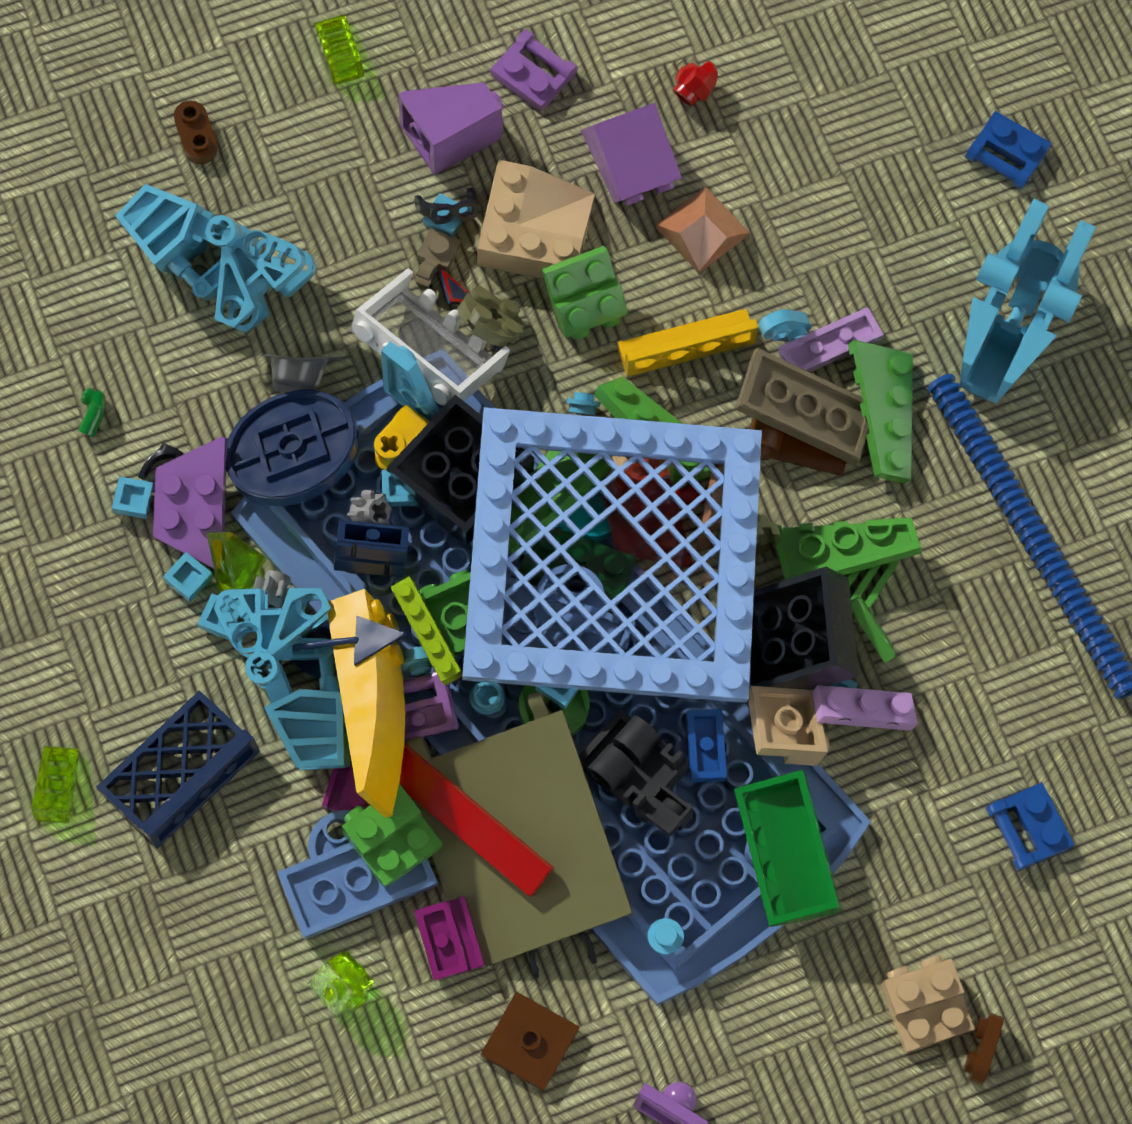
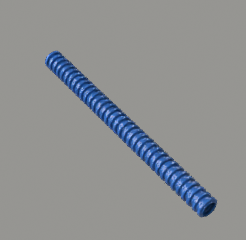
(1033, 534)

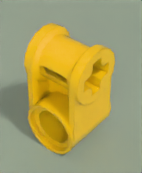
(397, 435)

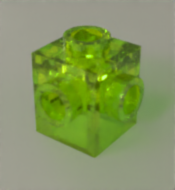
(341, 983)

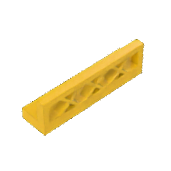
(687, 342)

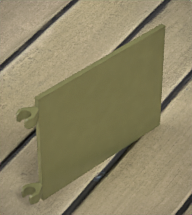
(541, 794)

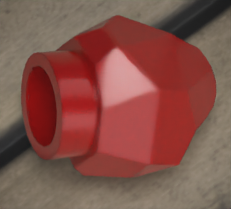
(695, 82)

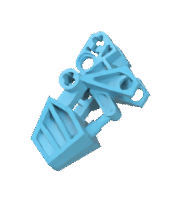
(178, 231)
(998, 348)
(305, 720)

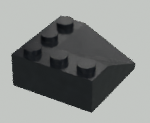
(443, 468)
(803, 632)

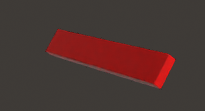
(472, 823)

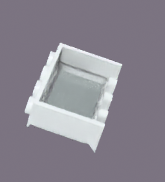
(444, 354)

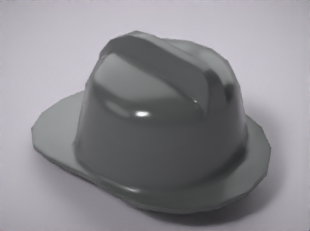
(297, 373)

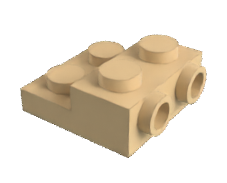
(787, 725)
(927, 1004)

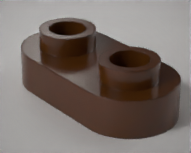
(195, 129)
(979, 1063)

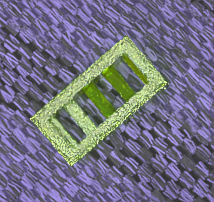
(344, 67)
(54, 806)

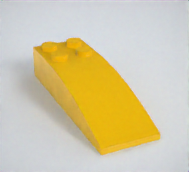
(371, 701)

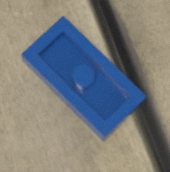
(706, 745)

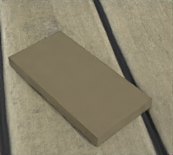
(804, 406)

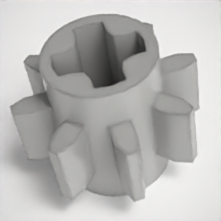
(370, 508)
(275, 585)

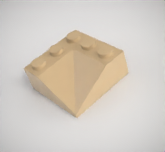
(532, 220)

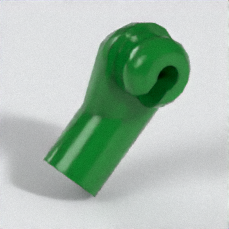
(94, 413)

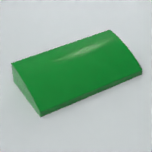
(787, 849)

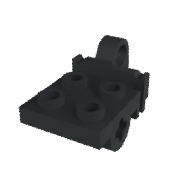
(639, 771)

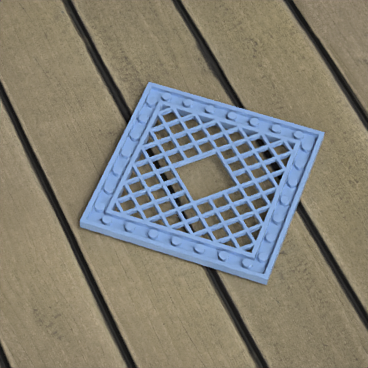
(588, 669)

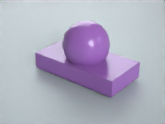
(671, 1106)

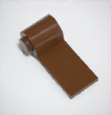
(791, 450)

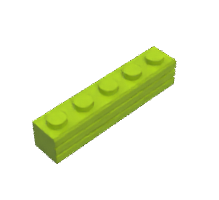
(427, 631)

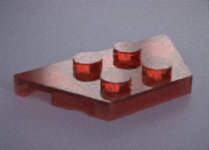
(625, 536)

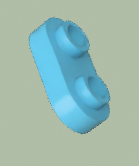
(784, 325)

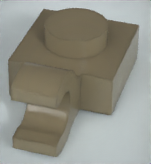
(435, 253)

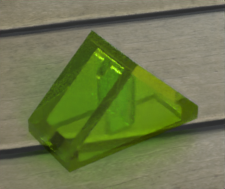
(233, 561)

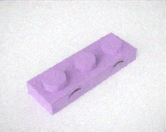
(831, 341)
(864, 708)

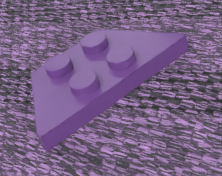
(192, 499)

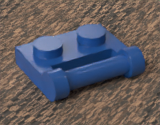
(1014, 144)
(1039, 822)

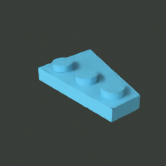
(405, 380)

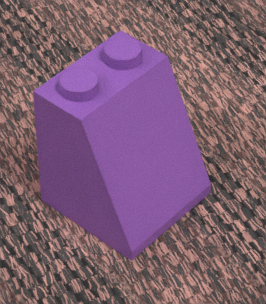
(450, 122)
(633, 154)

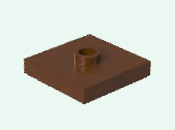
(529, 1041)

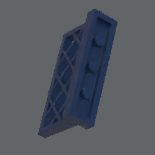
(203, 781)

